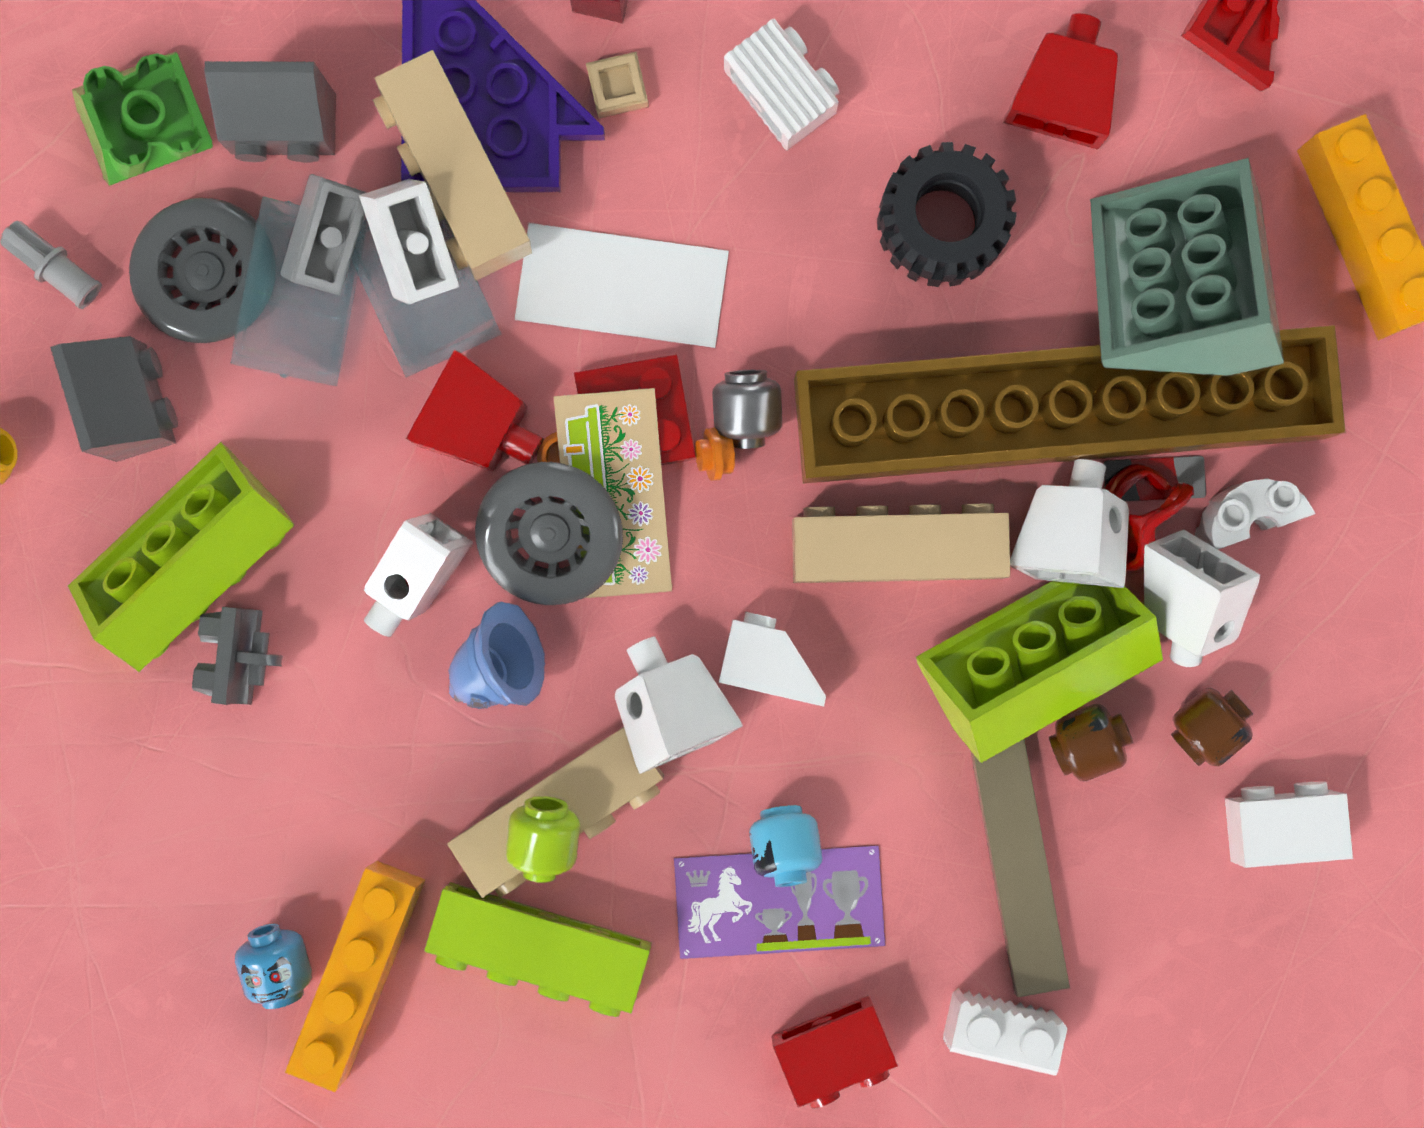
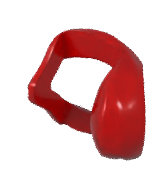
(1142, 527)

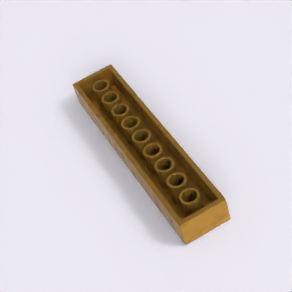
(1054, 409)

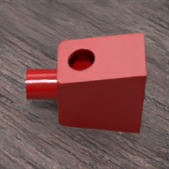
(1068, 86)
(473, 418)

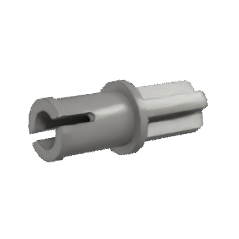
(50, 264)

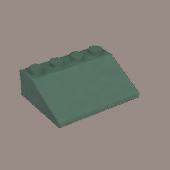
(1186, 275)

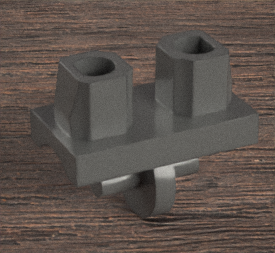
(239, 657)

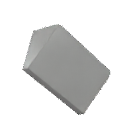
(324, 235)

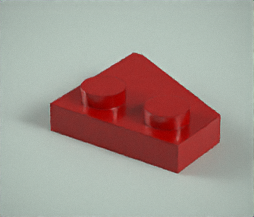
(1237, 36)

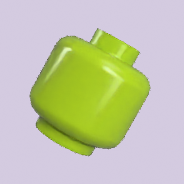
(542, 838)

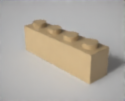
(452, 165)
(900, 546)
(591, 787)

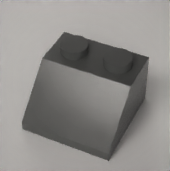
(272, 109)
(115, 397)

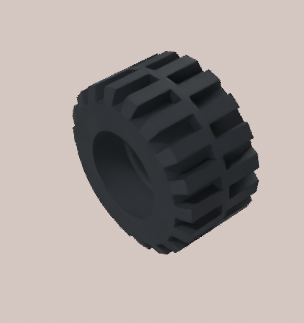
(964, 176)

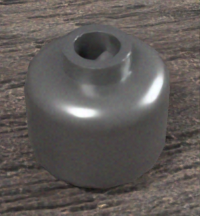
(747, 407)

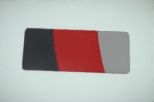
(1173, 469)

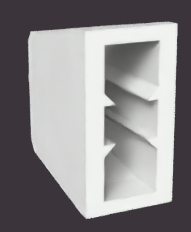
(1075, 532)
(425, 555)
(1196, 595)
(671, 707)

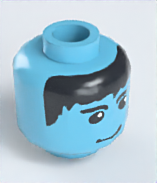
(785, 845)

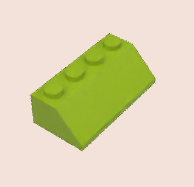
(179, 558)
(1039, 661)

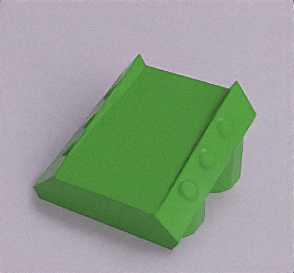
(140, 116)

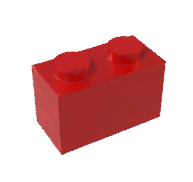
(834, 1053)

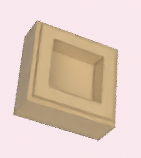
(617, 85)

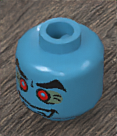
(273, 966)

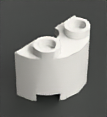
(1258, 501)

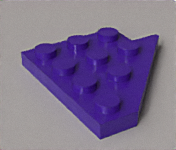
(502, 89)

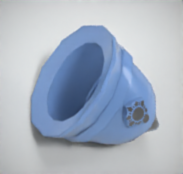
(498, 661)

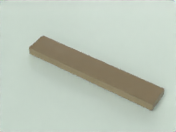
(1020, 872)

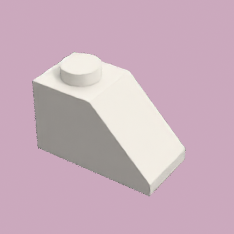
(767, 662)

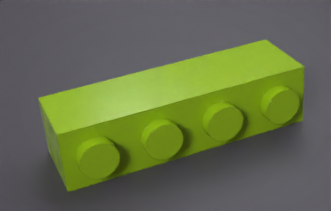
(537, 948)

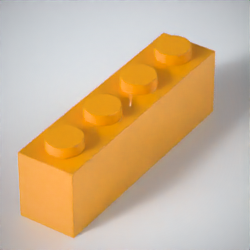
(1368, 223)
(355, 976)

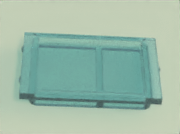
(284, 323)
(429, 328)

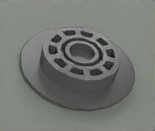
(201, 271)
(549, 533)

